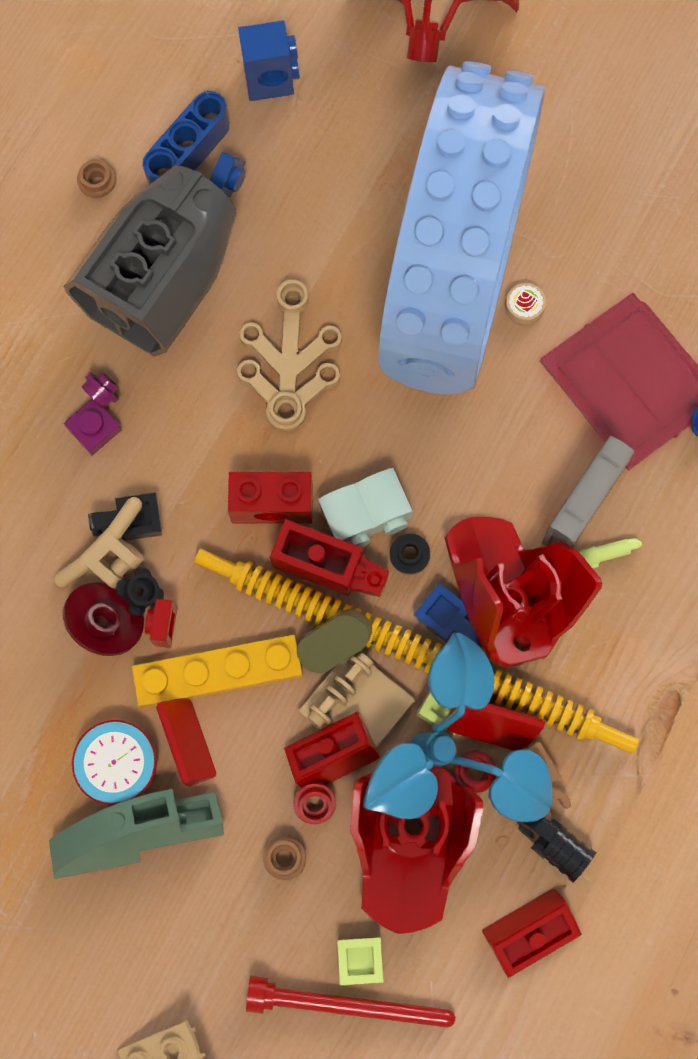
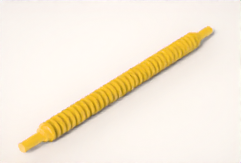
(244, 575)

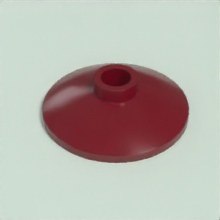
(101, 605)

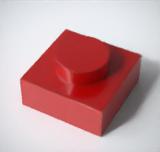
(161, 623)

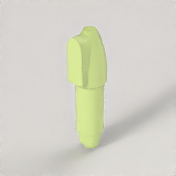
(609, 551)

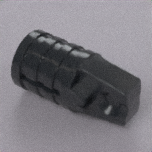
(558, 846)

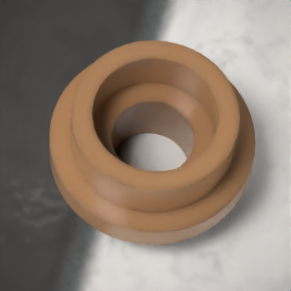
(91, 170)
(270, 858)

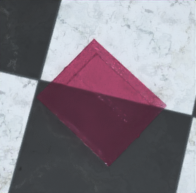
(628, 377)

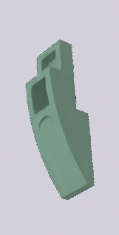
(138, 824)

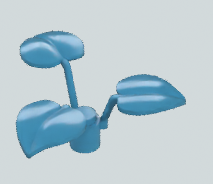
(402, 780)

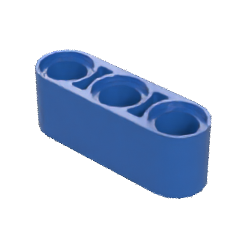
(189, 127)

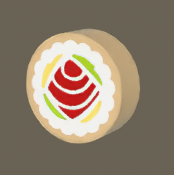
(525, 303)

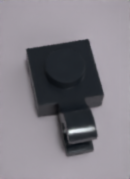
(143, 526)

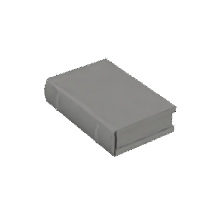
(589, 493)

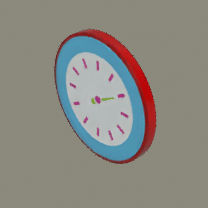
(114, 762)

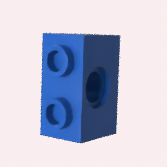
(269, 60)

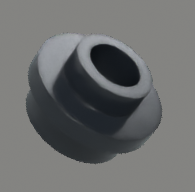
(405, 565)

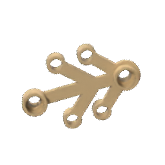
(289, 363)

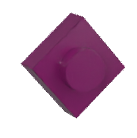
(92, 426)

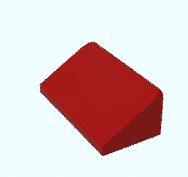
(497, 726)
(186, 741)
(332, 752)
(531, 932)

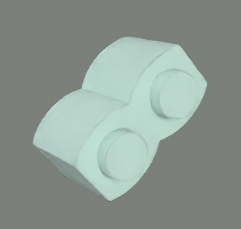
(367, 508)

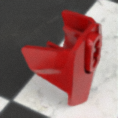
(517, 591)
(408, 874)

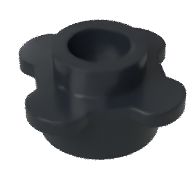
(143, 580)

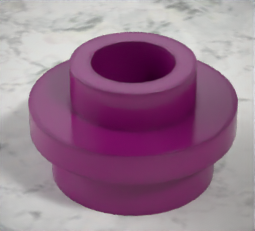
(101, 388)

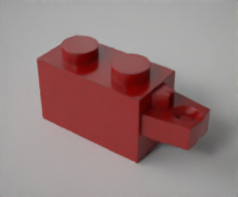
(326, 561)

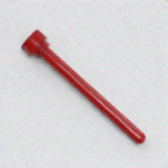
(264, 996)

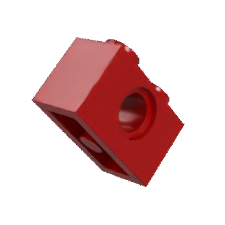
(270, 497)

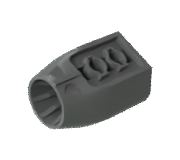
(156, 260)

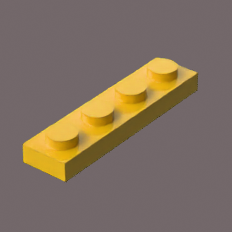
(217, 671)

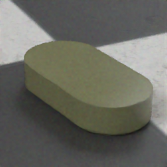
(334, 641)

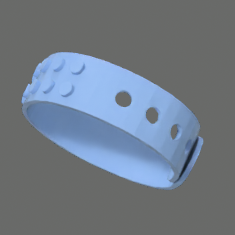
(458, 227)

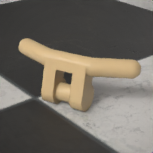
(111, 540)

